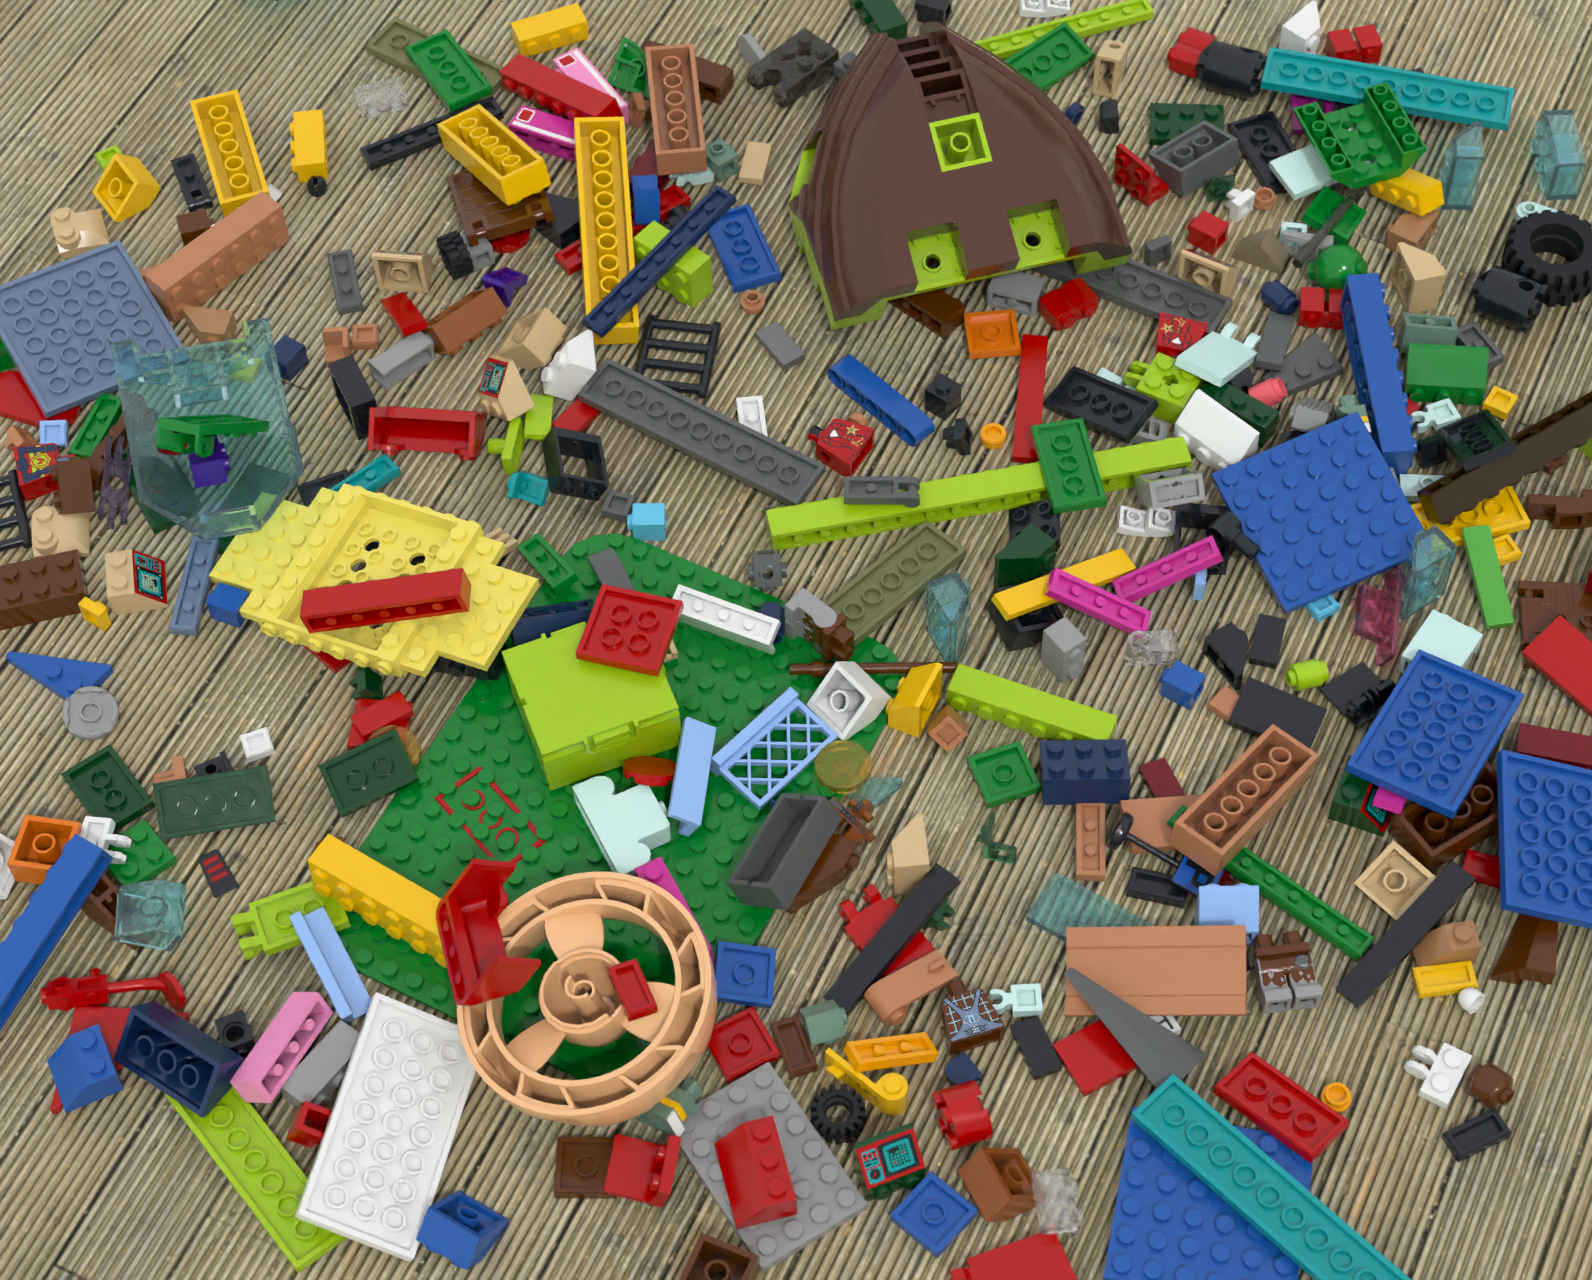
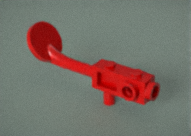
(96, 989)

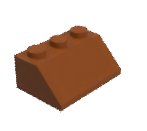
(465, 320)

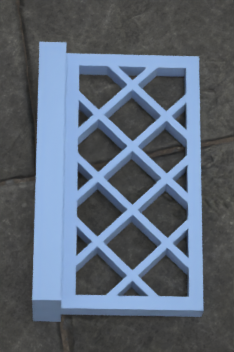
(752, 737)

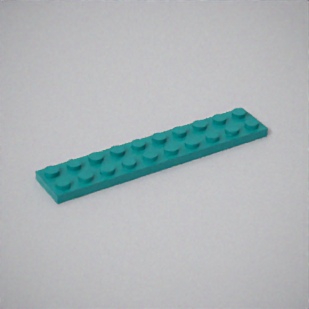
(1416, 91)
(1259, 1187)

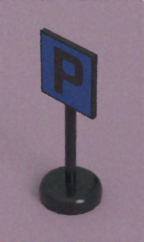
(1187, 875)

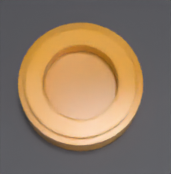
(993, 436)

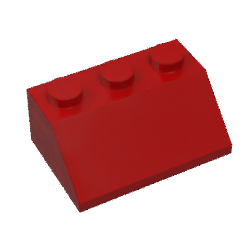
(756, 1173)

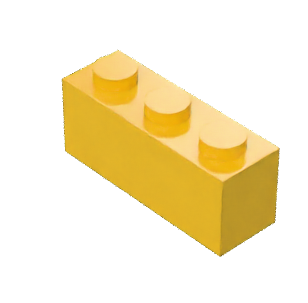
(550, 30)
(309, 145)
(1411, 192)

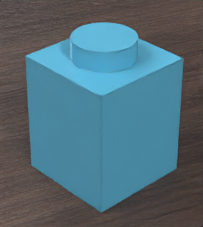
(648, 521)

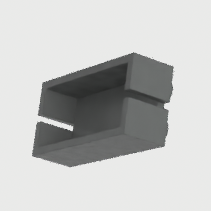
(784, 851)

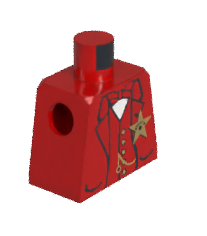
(1178, 334)
(842, 445)

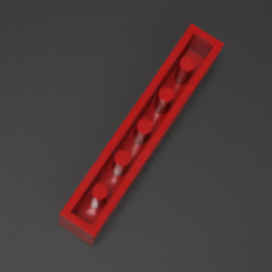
(556, 90)
(386, 600)

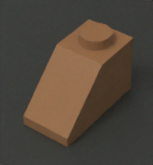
(1411, 229)
(210, 324)
(1448, 944)

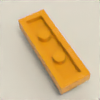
(890, 1052)

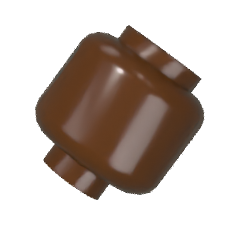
(1490, 1085)

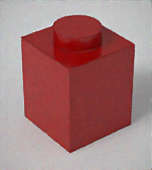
(1207, 232)

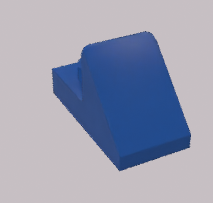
(645, 199)

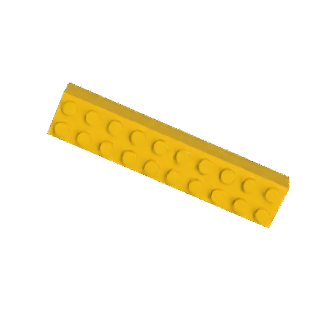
(604, 217)

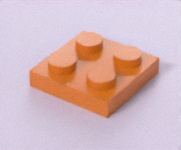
(991, 334)

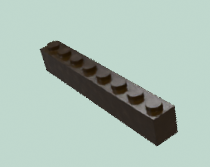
(1535, 447)

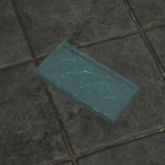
(1072, 905)

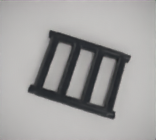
(708, 349)
(19, 519)

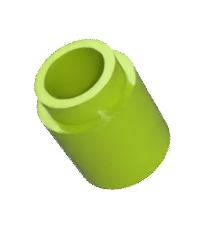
(1307, 674)

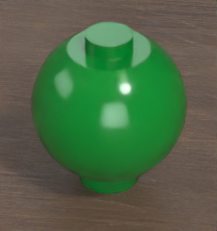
(1335, 264)

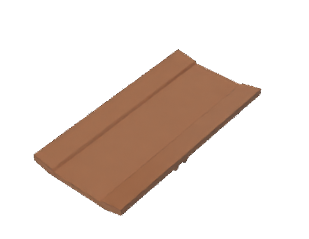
(1162, 968)

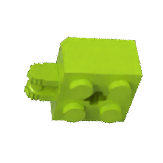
(1165, 383)

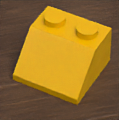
(125, 187)
(915, 699)

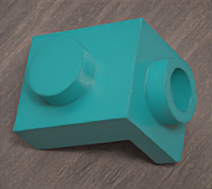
(528, 487)

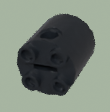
(1231, 69)
(1508, 298)

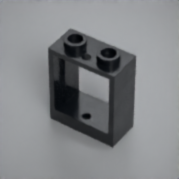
(352, 394)
(588, 447)
(1190, 516)

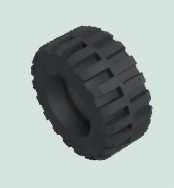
(1554, 234)

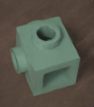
(721, 160)
(824, 1022)

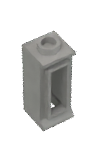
(402, 360)

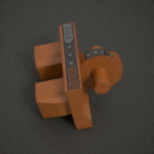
(857, 831)

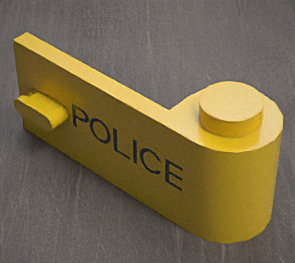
(887, 1094)

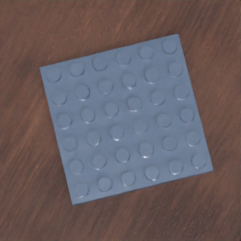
(66, 317)

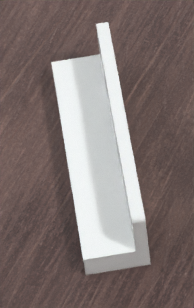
(727, 619)

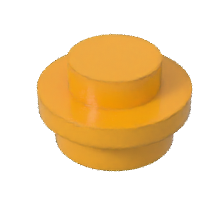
(1336, 1096)

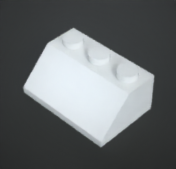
(1215, 433)

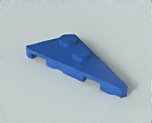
(60, 674)

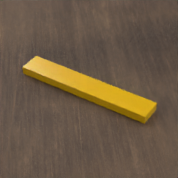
(1032, 595)

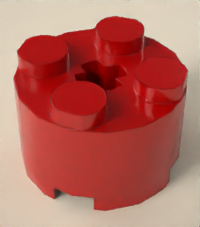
(962, 1115)

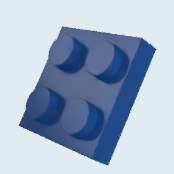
(745, 974)
(934, 1214)

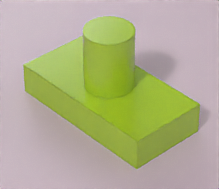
(509, 447)

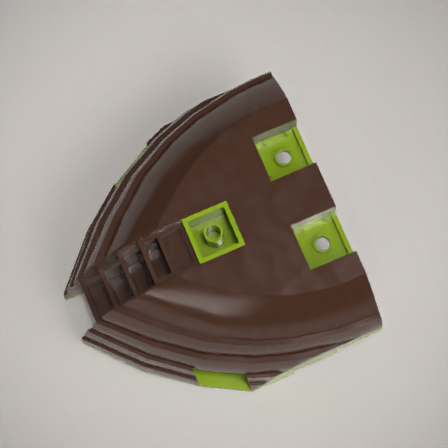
(947, 160)

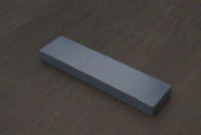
(194, 587)

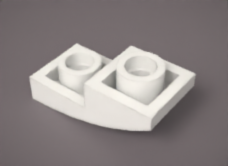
(1043, 8)
(1147, 523)

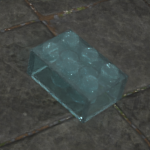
(1558, 154)

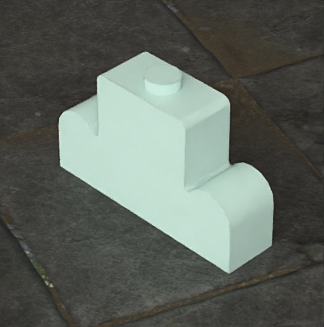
(622, 823)

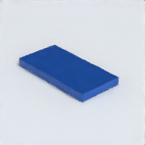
(743, 250)

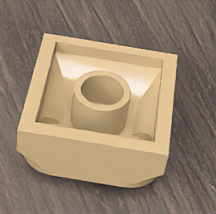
(78, 231)
(60, 533)
(1394, 880)

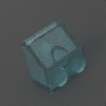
(151, 914)

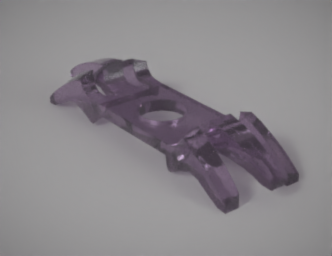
(115, 497)

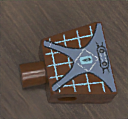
(969, 1019)

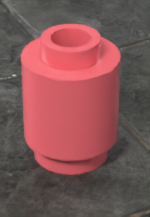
(1269, 391)

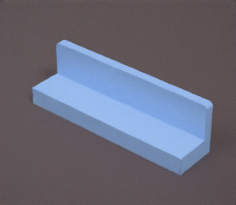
(691, 774)
(332, 964)

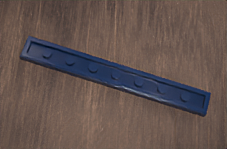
(659, 261)

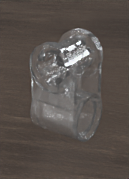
(1154, 646)

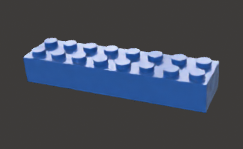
(1376, 369)

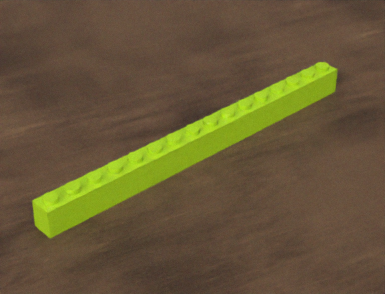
(962, 496)

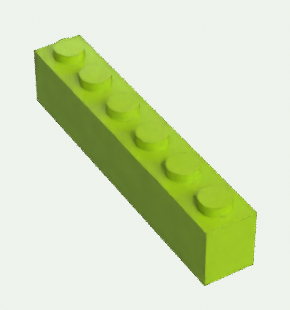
(1027, 707)

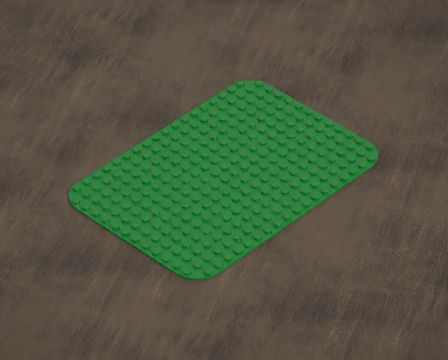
(711, 683)

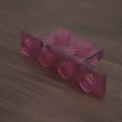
(1379, 614)

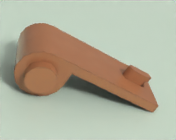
(895, 992)

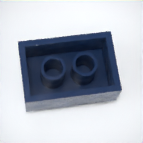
(1084, 771)

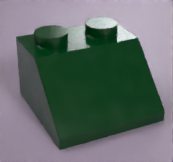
(1025, 558)

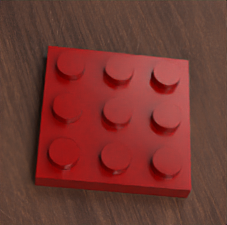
(630, 630)

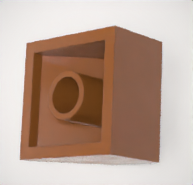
(999, 1183)

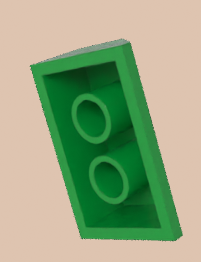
(1445, 372)

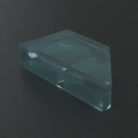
(877, 790)

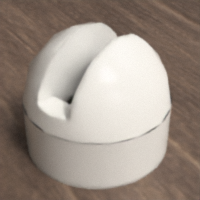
(1471, 999)

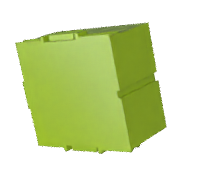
(585, 712)

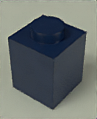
(290, 357)

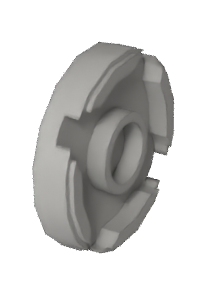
(90, 713)

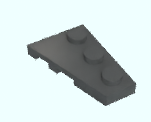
(1307, 366)

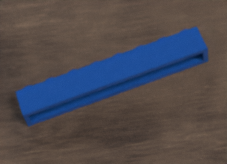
(47, 918)

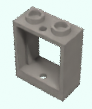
(1176, 488)

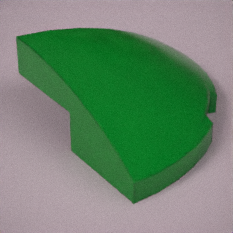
(630, 69)

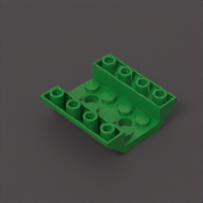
(1379, 135)

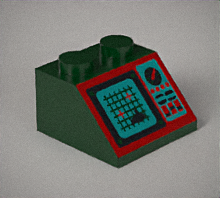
(1354, 804)
(888, 1162)

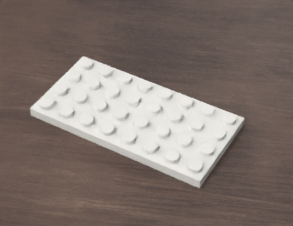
(389, 1129)

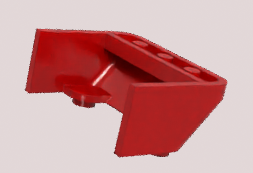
(426, 430)
(473, 936)

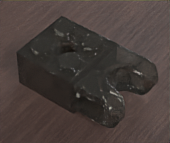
(795, 67)

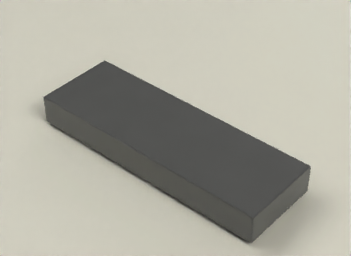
(345, 282)
(1274, 342)

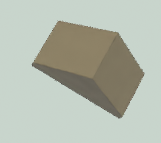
(1263, 251)

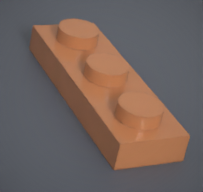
(1090, 841)

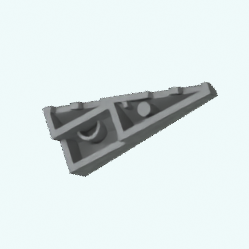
(1148, 1043)

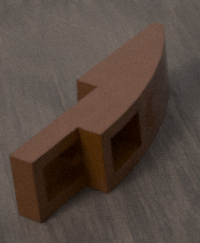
(1563, 511)

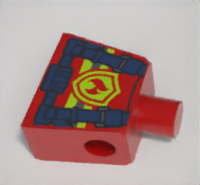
(34, 469)

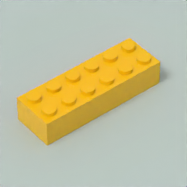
(229, 149)
(494, 154)
(377, 895)

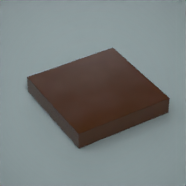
(582, 1167)

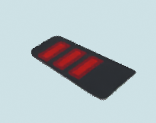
(217, 873)

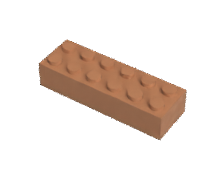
(676, 109)
(218, 256)
(1243, 799)

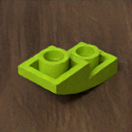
(539, 418)

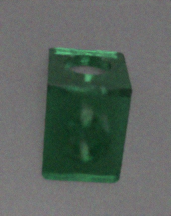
(1218, 187)
(990, 847)

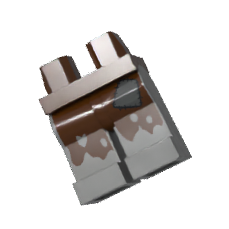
(818, 626)
(1285, 974)

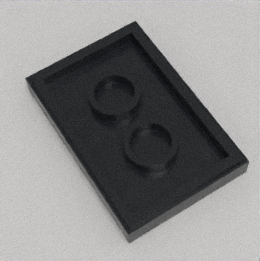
(1265, 705)

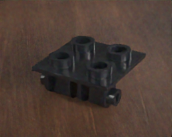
(1038, 514)
(1359, 694)

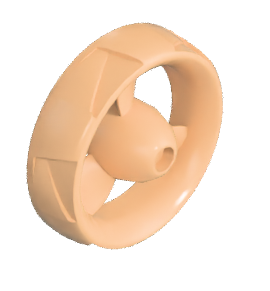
(584, 1005)

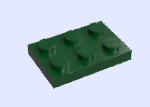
(1172, 119)
(368, 773)
(108, 788)

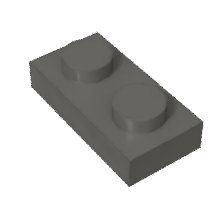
(1474, 336)

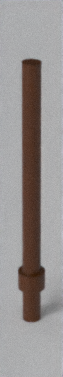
(819, 668)

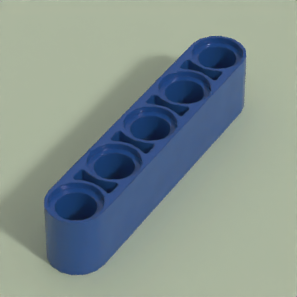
(880, 400)

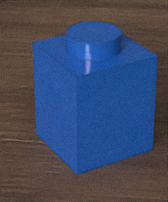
(225, 604)
(1182, 684)

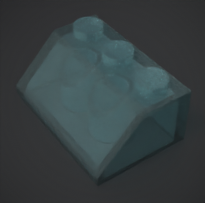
(1462, 168)
(1426, 570)
(948, 614)

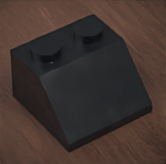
(1026, 629)

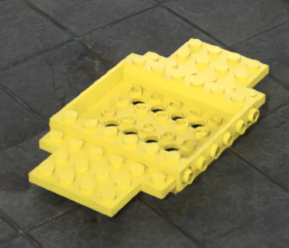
(323, 542)

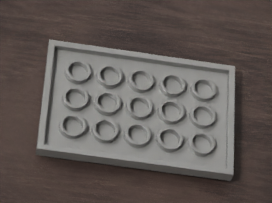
(821, 1186)

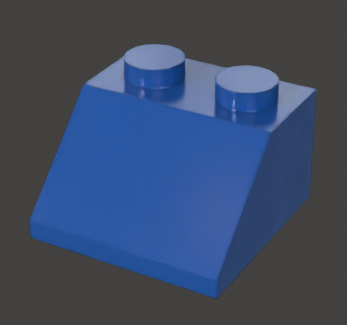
(84, 1069)
(461, 1229)

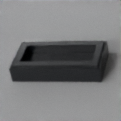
(1267, 641)
(1155, 888)
(1036, 1048)
(1476, 1135)

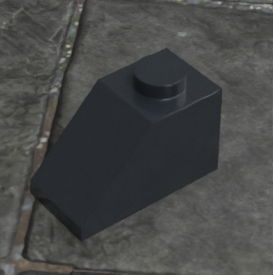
(1227, 652)

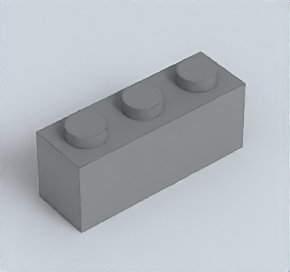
(322, 1068)

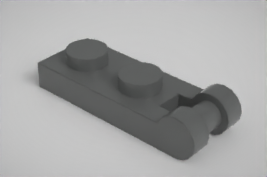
(882, 490)

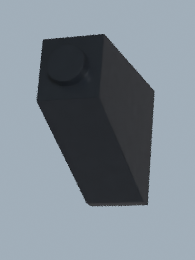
(565, 228)

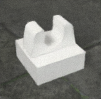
(1239, 203)

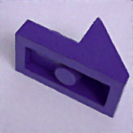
(504, 283)

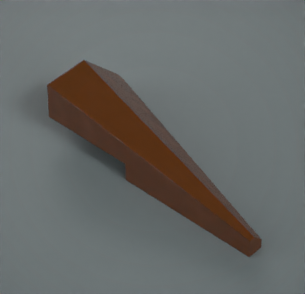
(1529, 952)

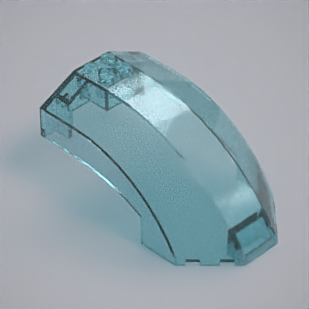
(208, 380)

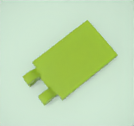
(272, 923)

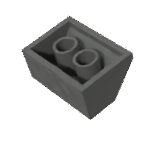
(1195, 157)

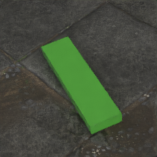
(1487, 577)

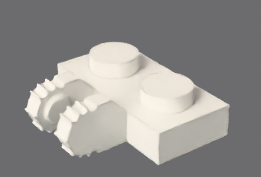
(100, 832)
(1444, 1074)

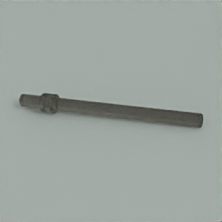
(1352, 196)

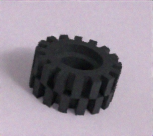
(455, 255)
(838, 1097)

